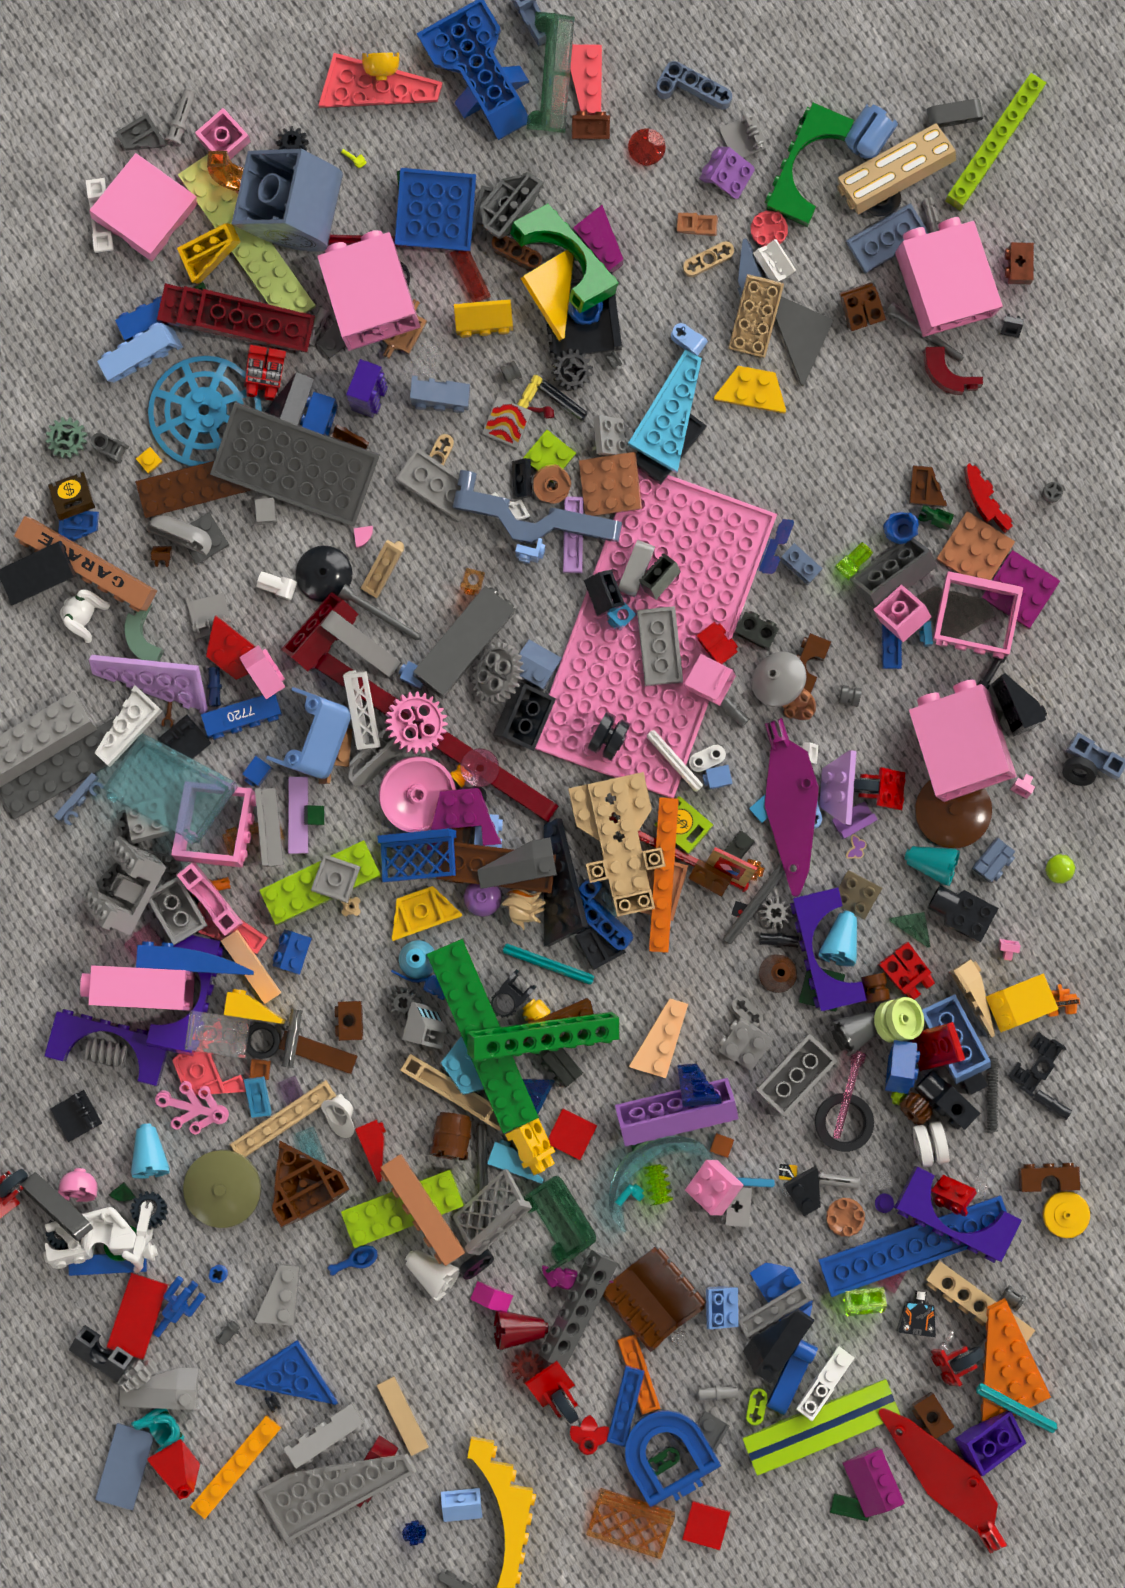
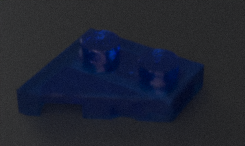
(538, 1091)

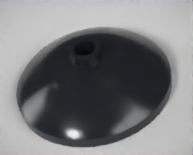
(318, 586)

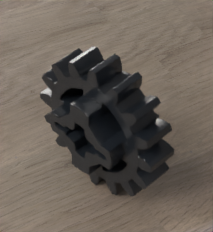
(570, 362)

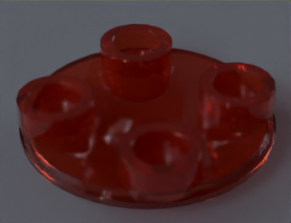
(646, 146)

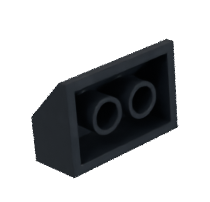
(524, 716)

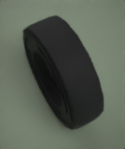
(1083, 764)

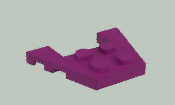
(464, 809)

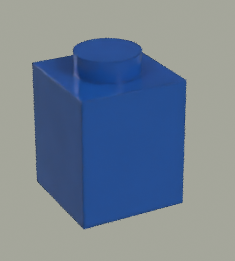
(256, 772)

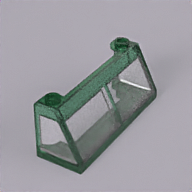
(556, 72)

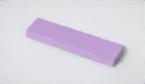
(573, 542)
(297, 830)

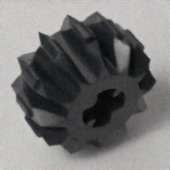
(296, 136)

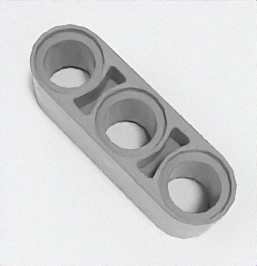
(636, 568)

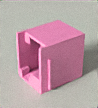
(710, 679)

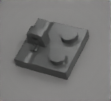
(218, 540)

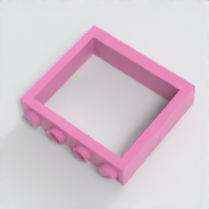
(983, 584)
(243, 837)

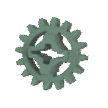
(60, 441)

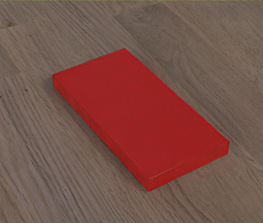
(938, 1047)
(137, 1315)

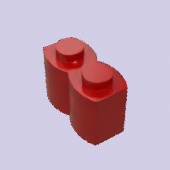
(716, 643)

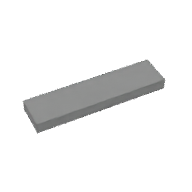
(775, 1310)

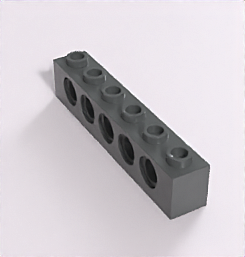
(578, 1308)

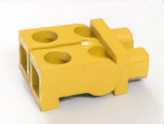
(532, 1146)

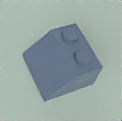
(538, 664)

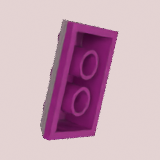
(873, 1482)

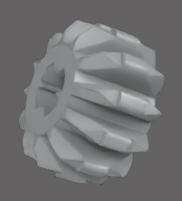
(777, 919)

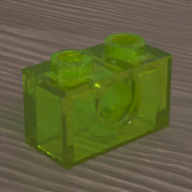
(864, 1301)

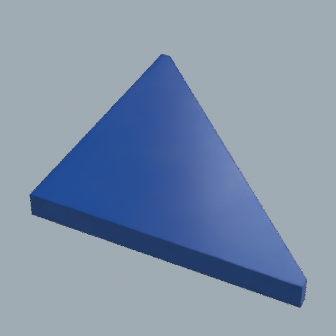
(290, 1374)

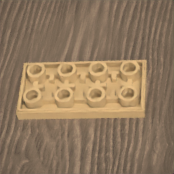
(756, 315)

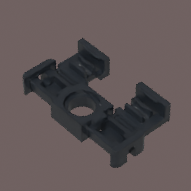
(1050, 1052)

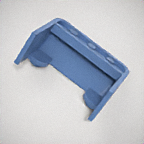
(322, 740)

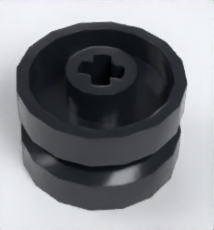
(609, 736)

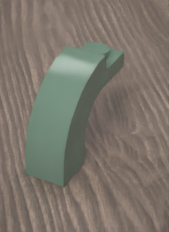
(136, 639)

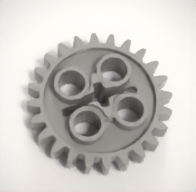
(505, 661)

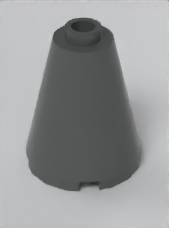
(854, 1031)

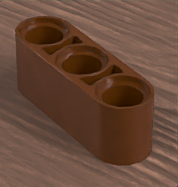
(523, 259)

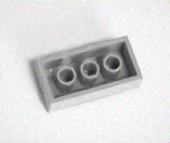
(796, 1075)

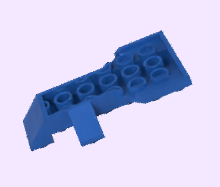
(488, 84)

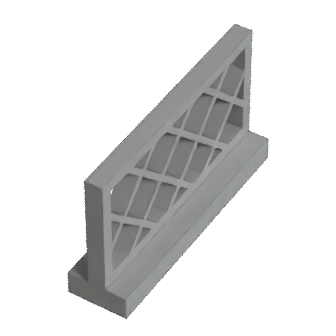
(496, 1227)

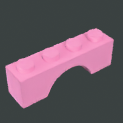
(208, 895)

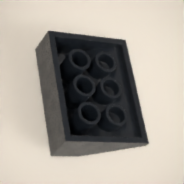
(1019, 707)

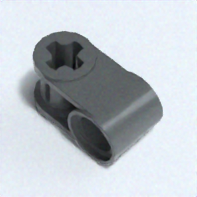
(112, 448)

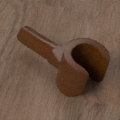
(168, 715)

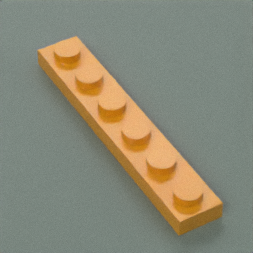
(235, 1467)

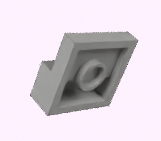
(745, 1043)

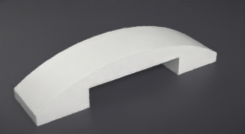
(101, 237)

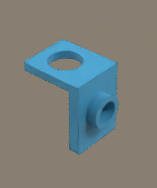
(615, 622)

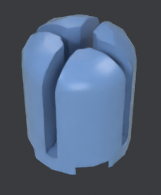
(870, 132)

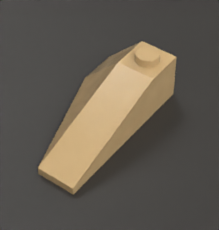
(971, 985)

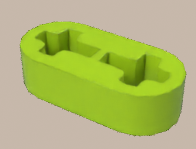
(752, 1405)

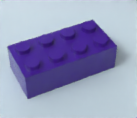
(367, 388)

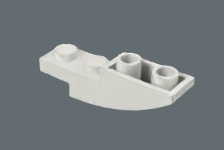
(824, 1383)

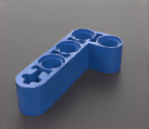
(603, 917)
(791, 1377)

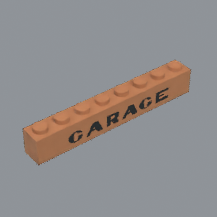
(89, 565)

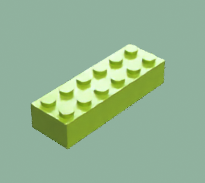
(294, 895)
(386, 1215)

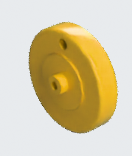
(1066, 1214)

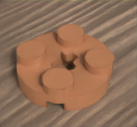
(553, 473)

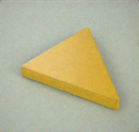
(550, 290)

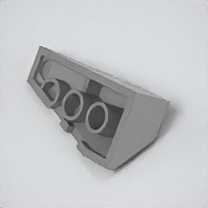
(166, 1391)

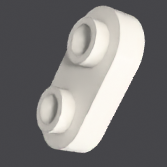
(707, 758)

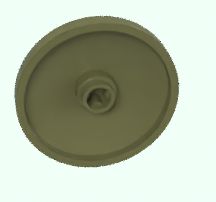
(222, 1188)

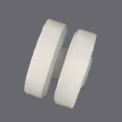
(931, 1144)

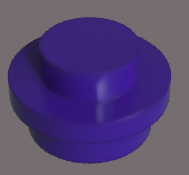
(884, 1203)

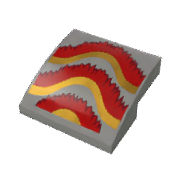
(507, 422)

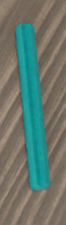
(548, 964)
(1016, 1408)

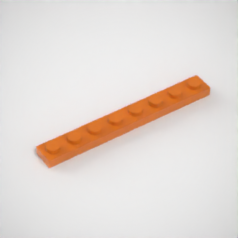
(664, 875)

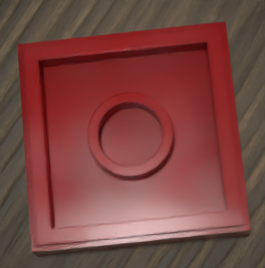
(571, 1134)
(706, 1525)

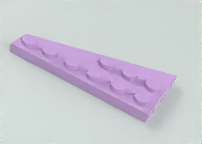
(158, 679)

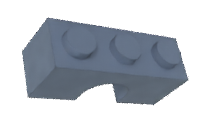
(527, 11)
(1106, 762)

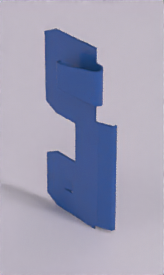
(770, 562)

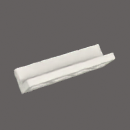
(357, 711)

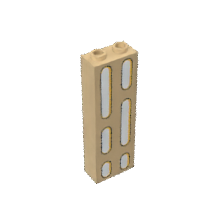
(896, 169)

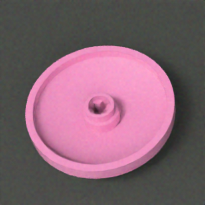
(412, 792)

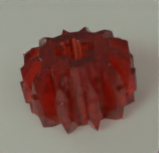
(524, 1359)

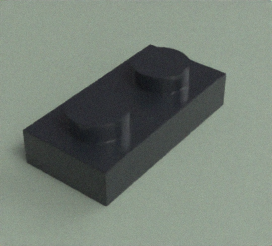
(521, 478)

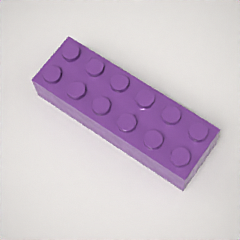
(665, 1116)

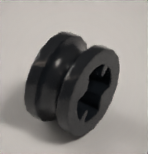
(272, 1403)

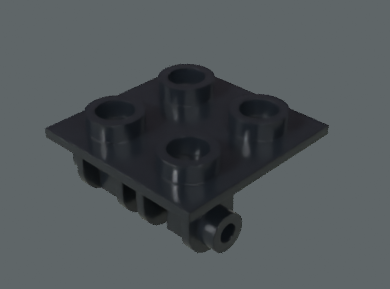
(185, 738)
(76, 1115)

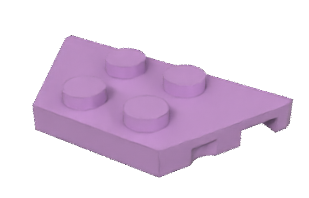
(838, 787)

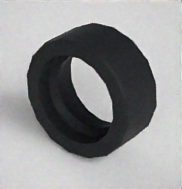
(276, 1040)

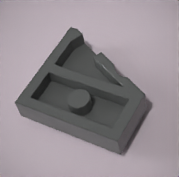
(140, 135)

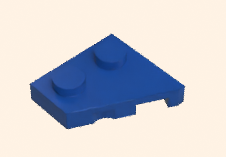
(79, 525)

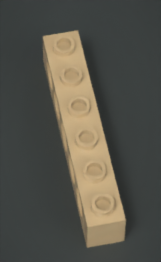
(940, 1271)

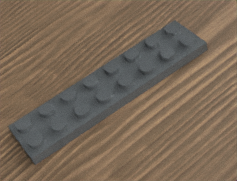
(56, 773)

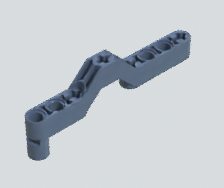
(529, 532)

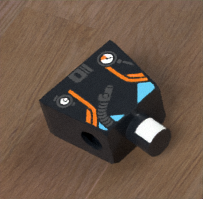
(918, 1317)

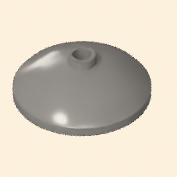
(786, 683)

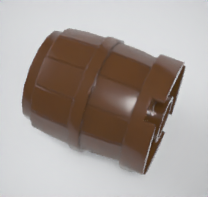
(451, 1136)

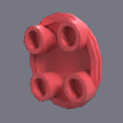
(768, 227)

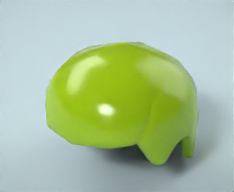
(1060, 868)

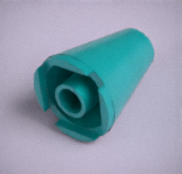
(934, 862)

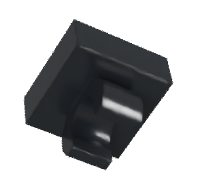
(1012, 326)

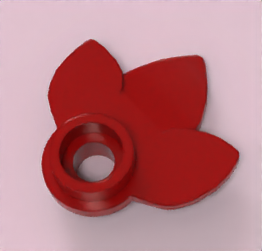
(589, 1432)

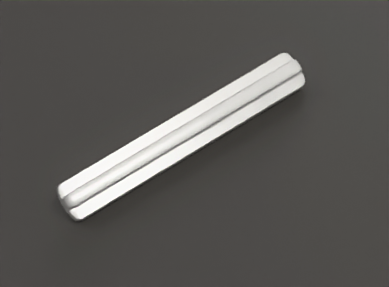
(674, 760)

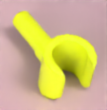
(359, 161)

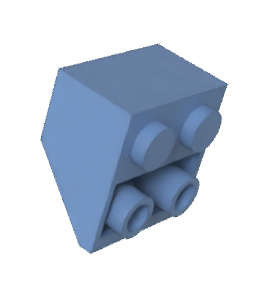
(722, 1307)

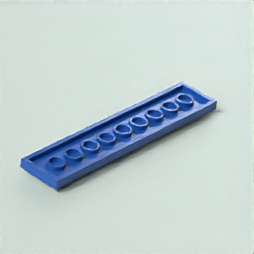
(903, 1249)

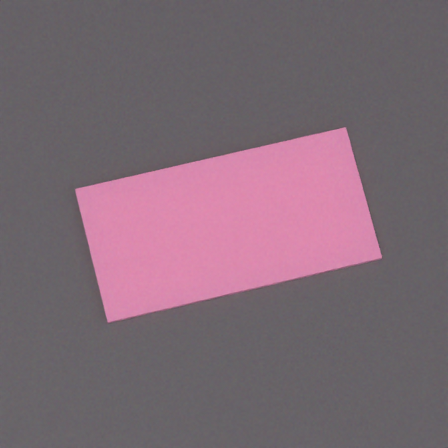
(602, 668)

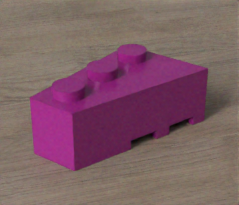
(599, 237)

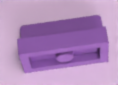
(860, 819)

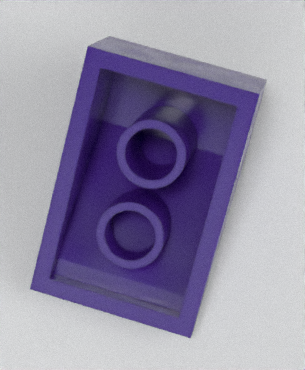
(990, 1442)

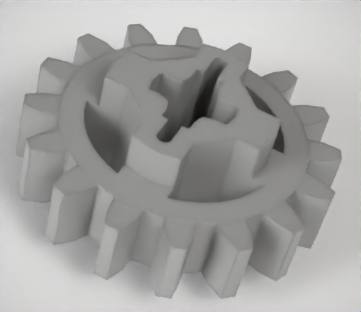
(137, 1375)

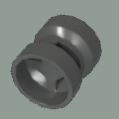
(850, 695)

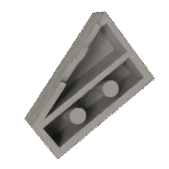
(281, 1299)

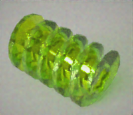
(658, 1184)

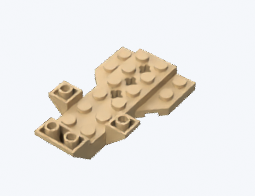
(622, 861)

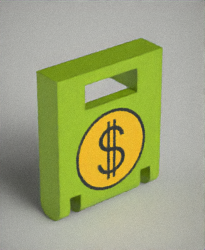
(687, 822)

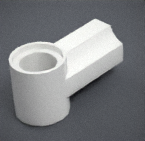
(281, 587)

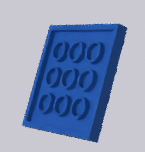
(435, 209)

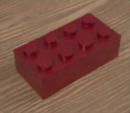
(312, 639)

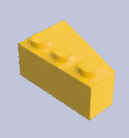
(208, 251)

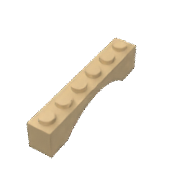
(445, 1086)

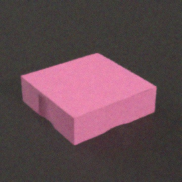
(143, 207)

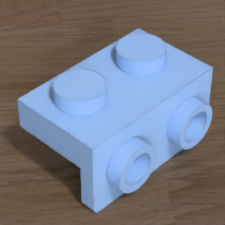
(529, 554)

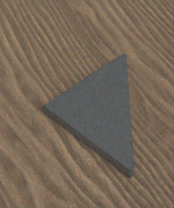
(802, 334)

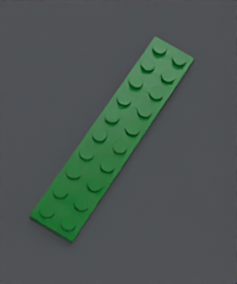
(473, 1013)

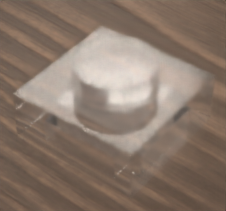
(857, 1239)

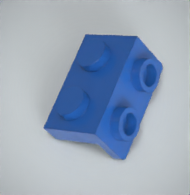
(291, 951)

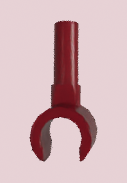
(547, 411)

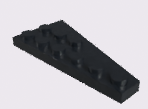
(563, 907)

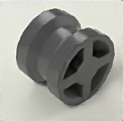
(511, 372)
(1055, 490)

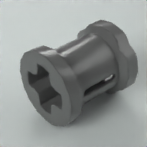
(1013, 1297)

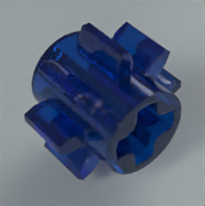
(414, 1533)

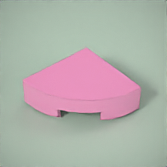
(362, 535)

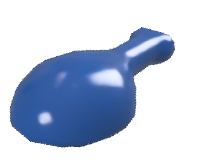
(359, 1258)

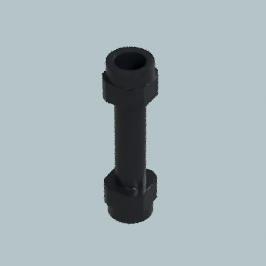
(991, 672)

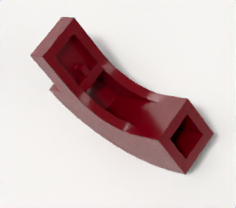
(943, 378)

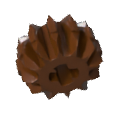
(916, 1108)

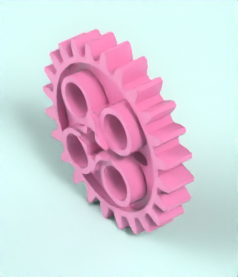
(399, 725)

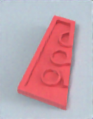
(252, 936)

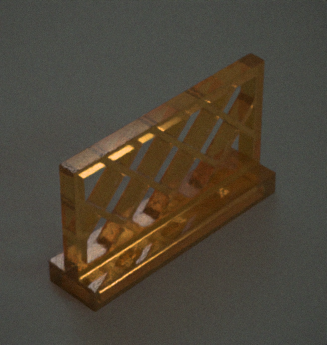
(635, 1507)

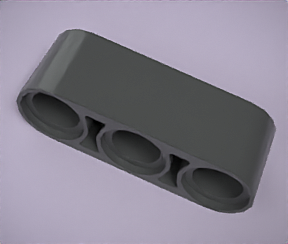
(955, 113)

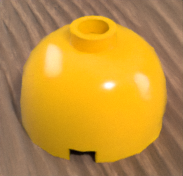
(380, 64)

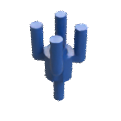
(178, 1304)

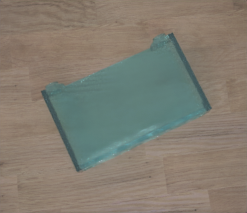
(170, 788)

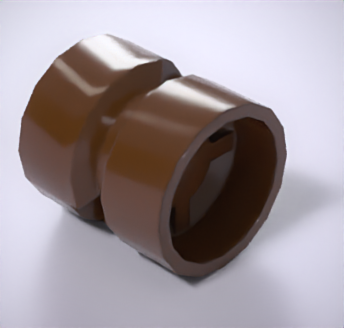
(880, 993)

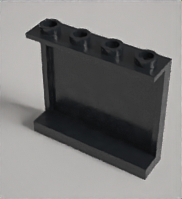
(593, 337)

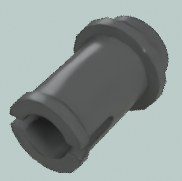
(228, 1332)

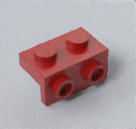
(952, 1195)

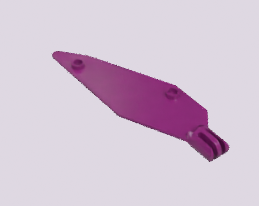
(791, 804)

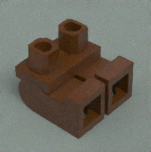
(862, 306)

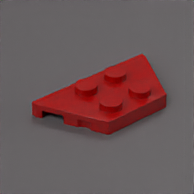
(226, 647)

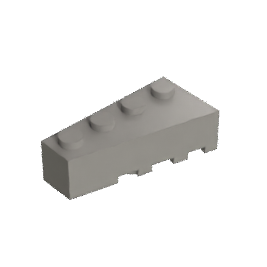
(323, 1435)

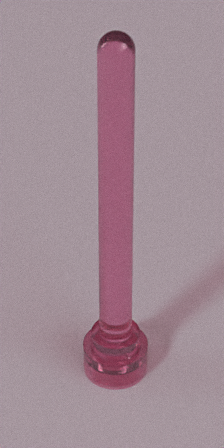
(857, 1060)

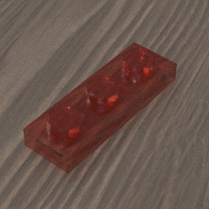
(470, 275)

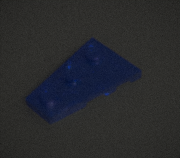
(695, 1088)

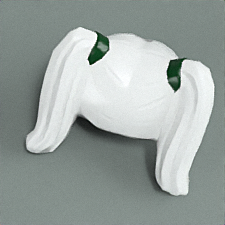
(79, 610)

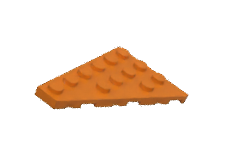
(1009, 1363)

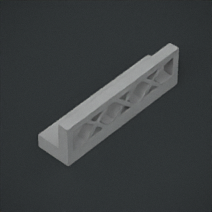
(269, 827)

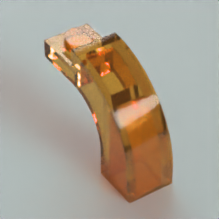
(223, 170)

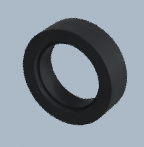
(860, 1140)

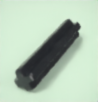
(563, 400)

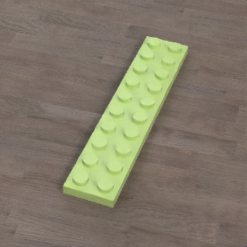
(254, 254)

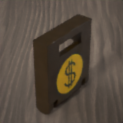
(70, 491)

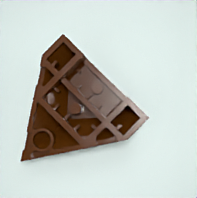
(303, 1185)

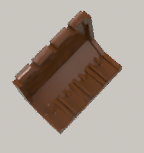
(653, 1298)

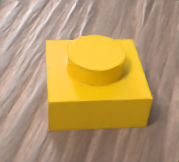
(149, 460)

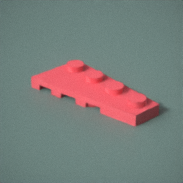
(587, 76)

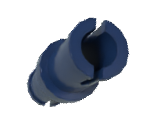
(214, 686)

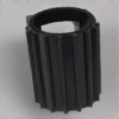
(515, 993)

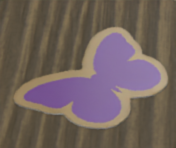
(857, 849)

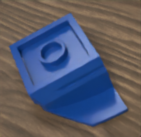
(776, 1280)

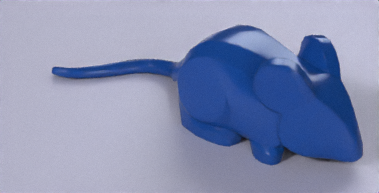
(430, 984)

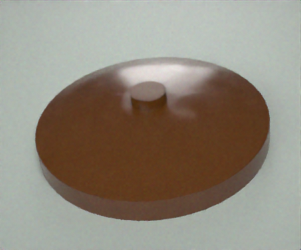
(953, 822)

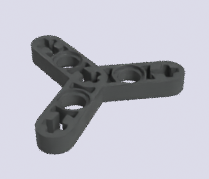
(107, 875)

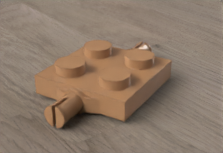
(405, 341)

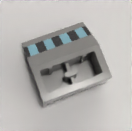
(424, 1026)

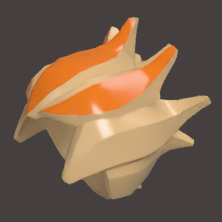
(523, 906)

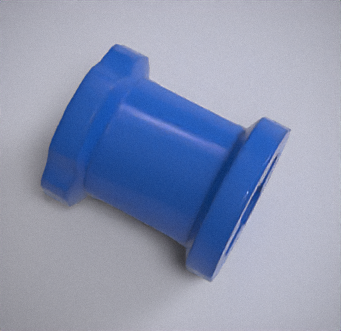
(213, 1271)

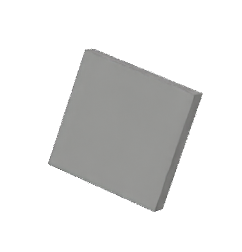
(335, 878)

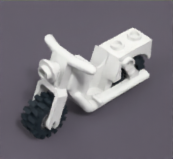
(112, 1231)

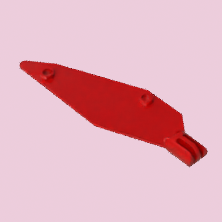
(947, 1478)

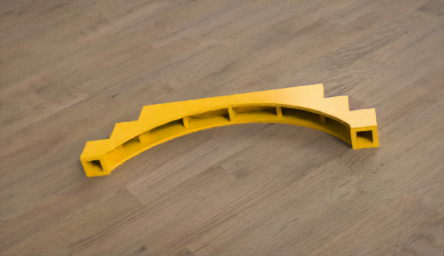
(513, 1504)

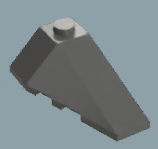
(523, 864)

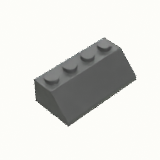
(899, 565)

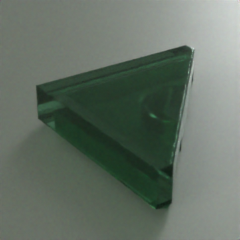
(913, 925)

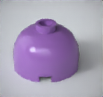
(482, 901)

